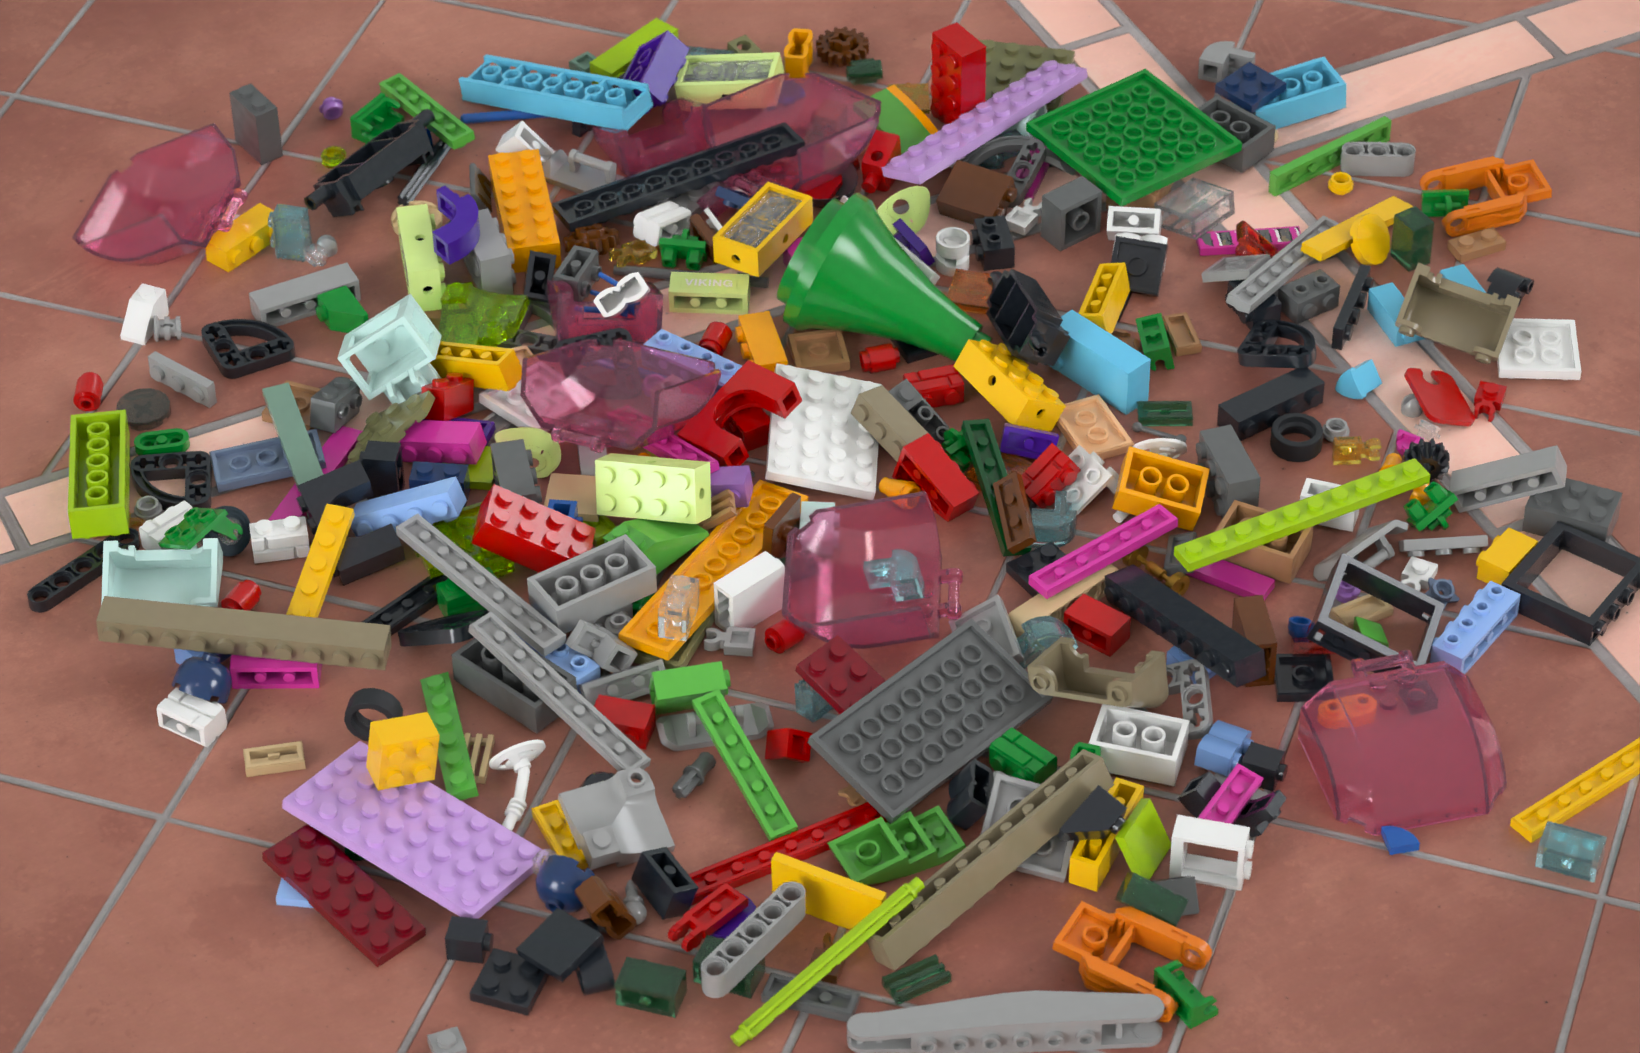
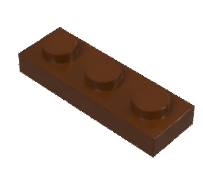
(1014, 512)

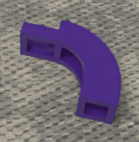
(463, 232)

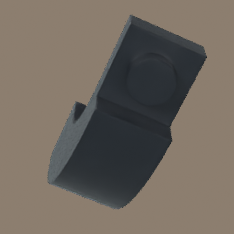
(1256, 814)

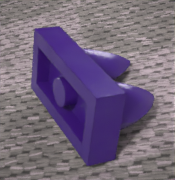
(912, 242)
(1025, 441)

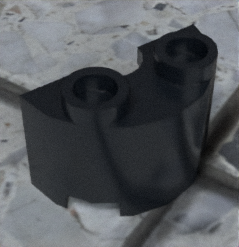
(1510, 283)

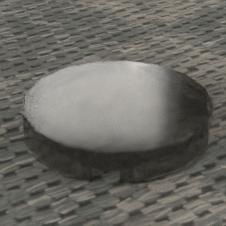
(145, 408)

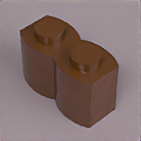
(605, 907)

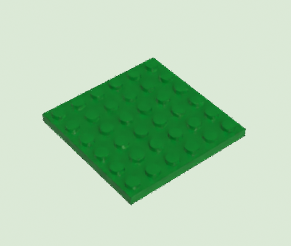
(1133, 137)

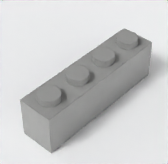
(298, 297)
(1508, 479)

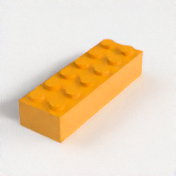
(523, 205)

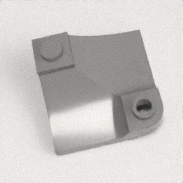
(616, 819)
(1053, 857)

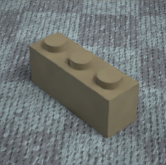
(886, 420)

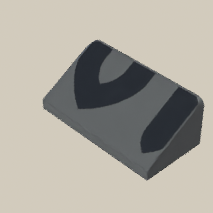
(480, 188)

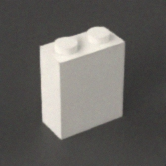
(749, 593)

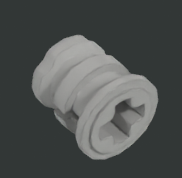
(167, 328)

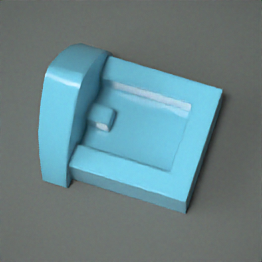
(1358, 380)

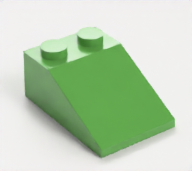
(660, 540)

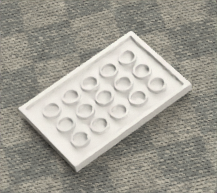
(820, 439)

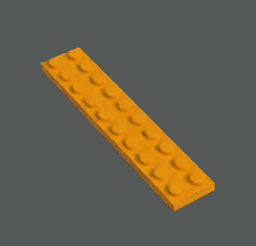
(719, 554)

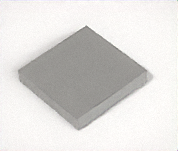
(1234, 268)

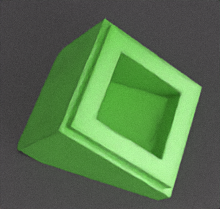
(1370, 629)

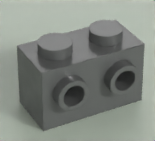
(580, 271)
(1309, 296)
(335, 404)

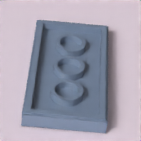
(255, 462)

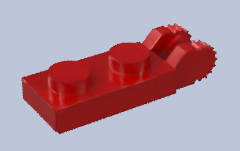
(708, 916)

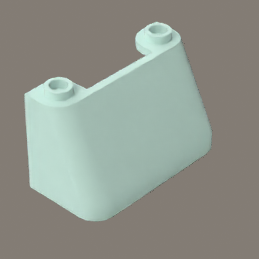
(164, 575)

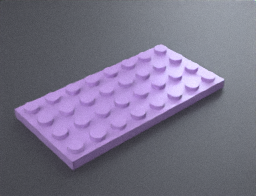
(415, 834)

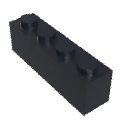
(1262, 405)

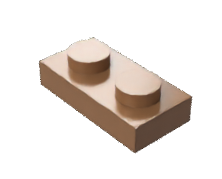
(1476, 245)

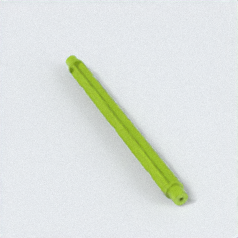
(827, 961)

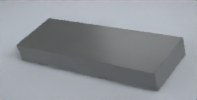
(819, 1000)

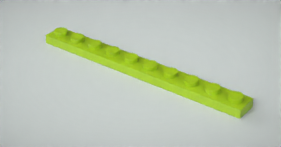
(1301, 515)

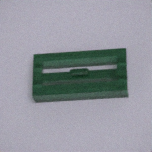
(1165, 413)
(913, 976)

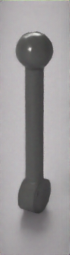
(1137, 427)

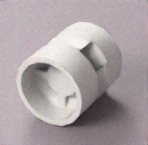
(952, 250)

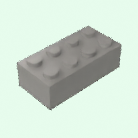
(592, 584)

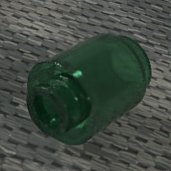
(864, 71)

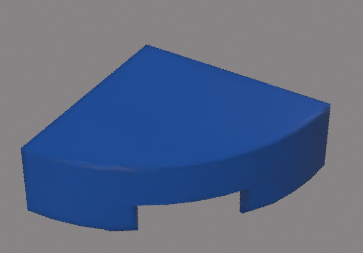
(1399, 840)

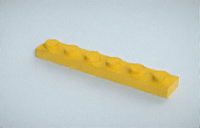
(321, 561)

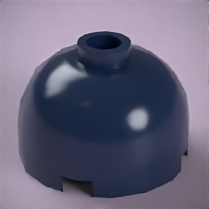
(204, 678)
(557, 883)

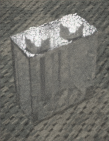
(1195, 208)

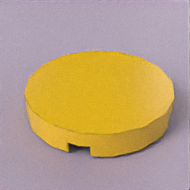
(1370, 239)

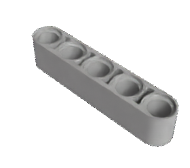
(753, 939)

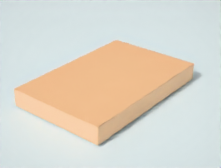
(1093, 427)

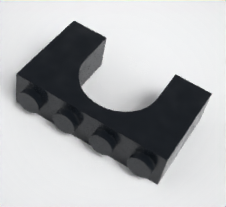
(360, 554)

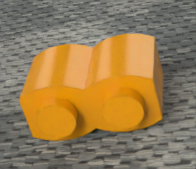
(798, 53)

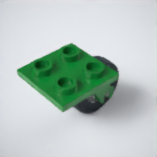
(224, 522)

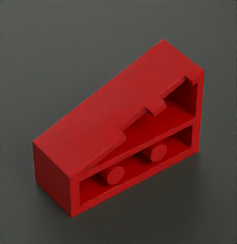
(938, 475)

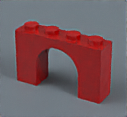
(747, 388)

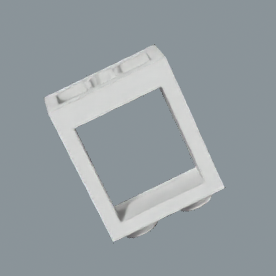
(1206, 869)

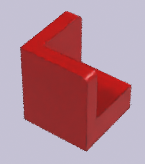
(788, 744)

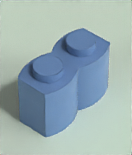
(1223, 748)

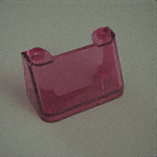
(676, 138)
(572, 321)

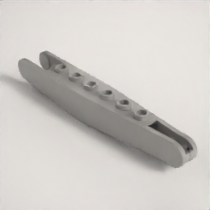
(1012, 1024)

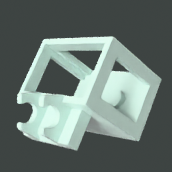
(394, 350)

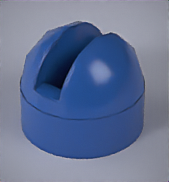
(1298, 626)

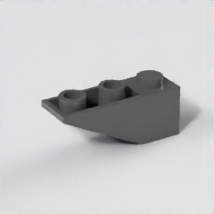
(920, 409)

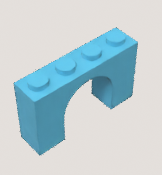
(1386, 301)

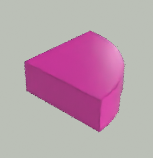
(1404, 439)

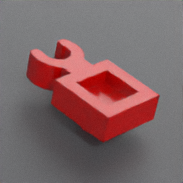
(1488, 399)

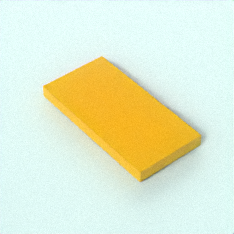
(827, 893)

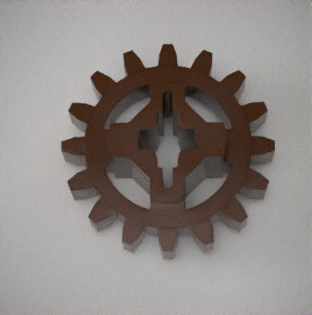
(842, 46)
(594, 238)

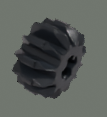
(1430, 456)

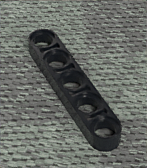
(76, 579)

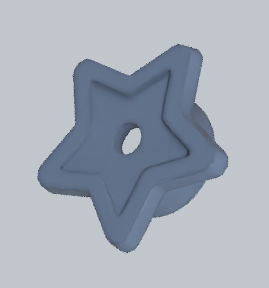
(1445, 587)

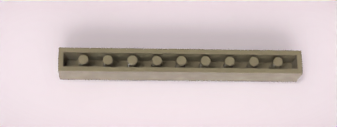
(244, 633)
(989, 859)

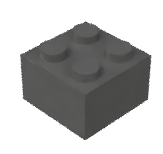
(1071, 213)

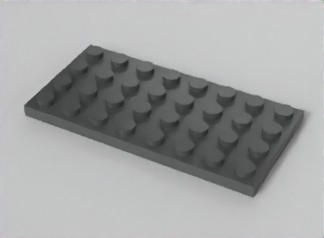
(929, 720)

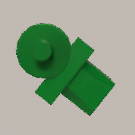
(1441, 202)
(685, 248)
(956, 448)
(1434, 511)

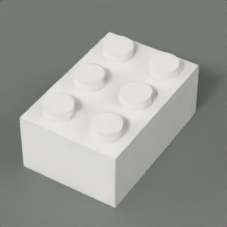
(1141, 743)

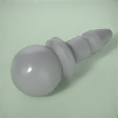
(635, 902)

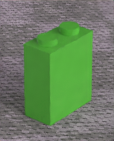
(677, 687)

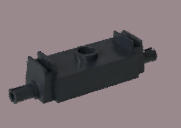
(372, 166)
(1025, 318)

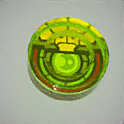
(333, 156)

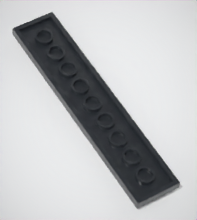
(678, 177)

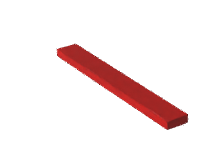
(798, 845)

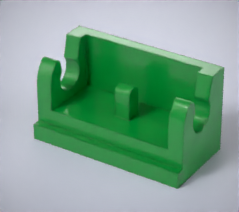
(375, 118)
(1154, 340)
(1192, 1005)

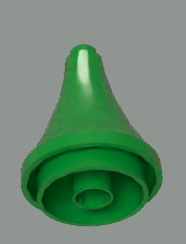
(863, 282)

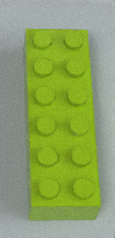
(99, 474)

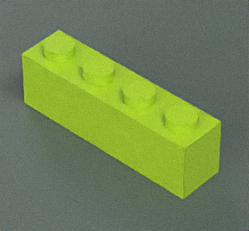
(618, 58)

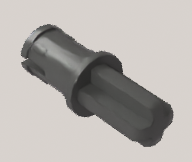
(694, 775)

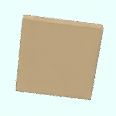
(575, 488)

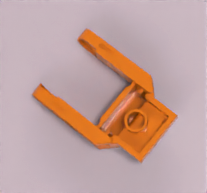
(1507, 185)
(1103, 940)

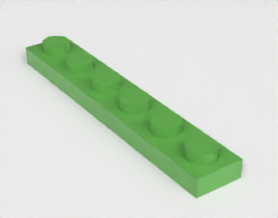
(415, 100)
(1325, 157)
(452, 745)
(744, 765)

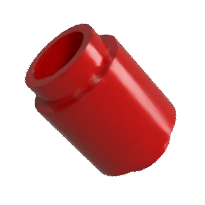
(716, 337)
(879, 358)
(88, 391)
(243, 596)
(782, 636)

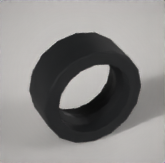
(1299, 424)
(369, 699)

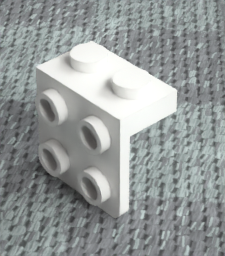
(1090, 479)

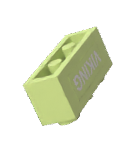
(709, 293)

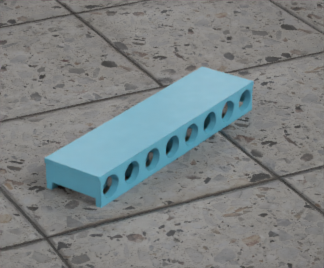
(557, 95)

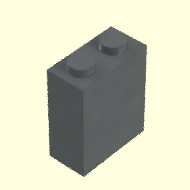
(256, 124)

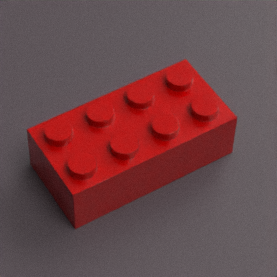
(957, 73)
(529, 531)

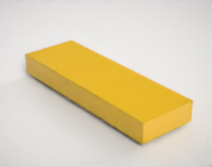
(557, 831)

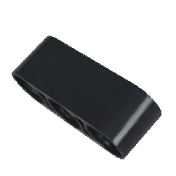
(595, 972)

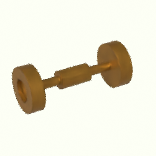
(1177, 582)

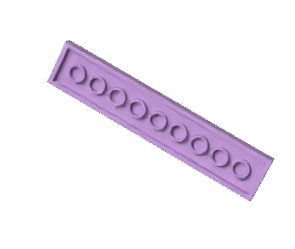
(984, 122)

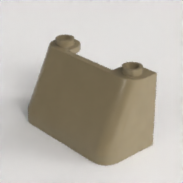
(1456, 315)
(1067, 674)

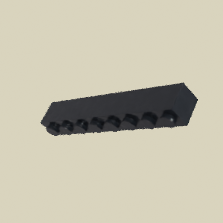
(1185, 625)

